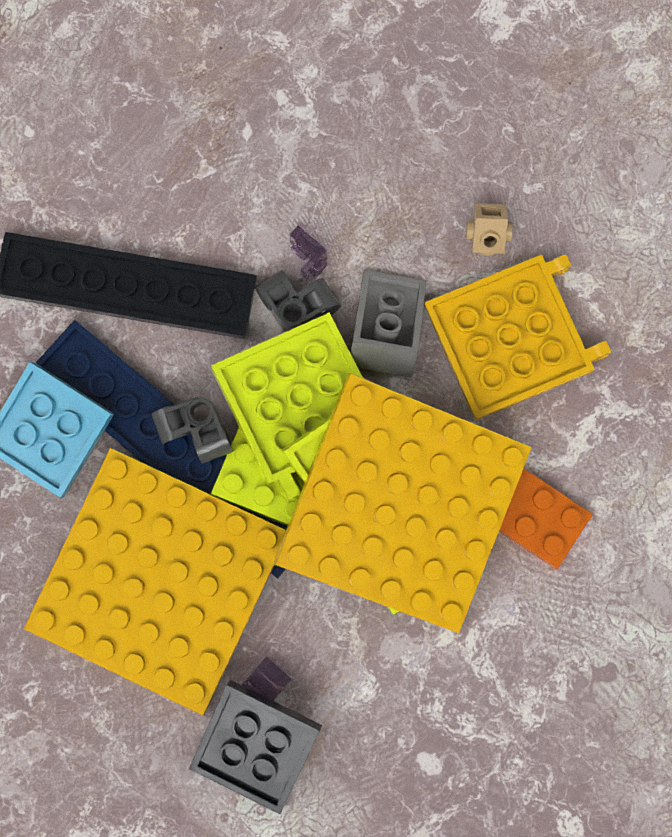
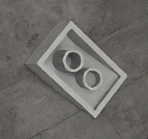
(388, 323)

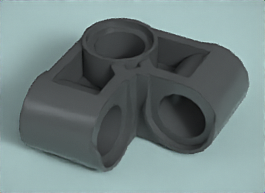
(281, 297)
(208, 435)

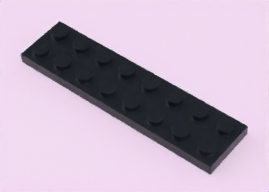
(126, 285)

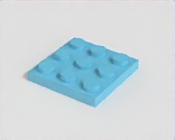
(49, 429)

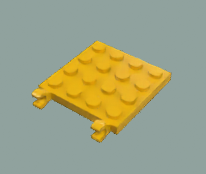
(511, 336)

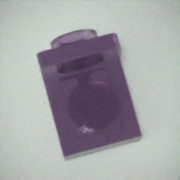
(306, 247)

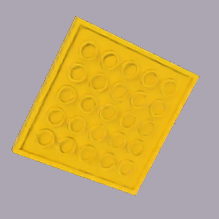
(402, 504)
(156, 581)

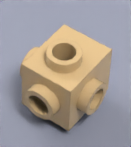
(489, 229)

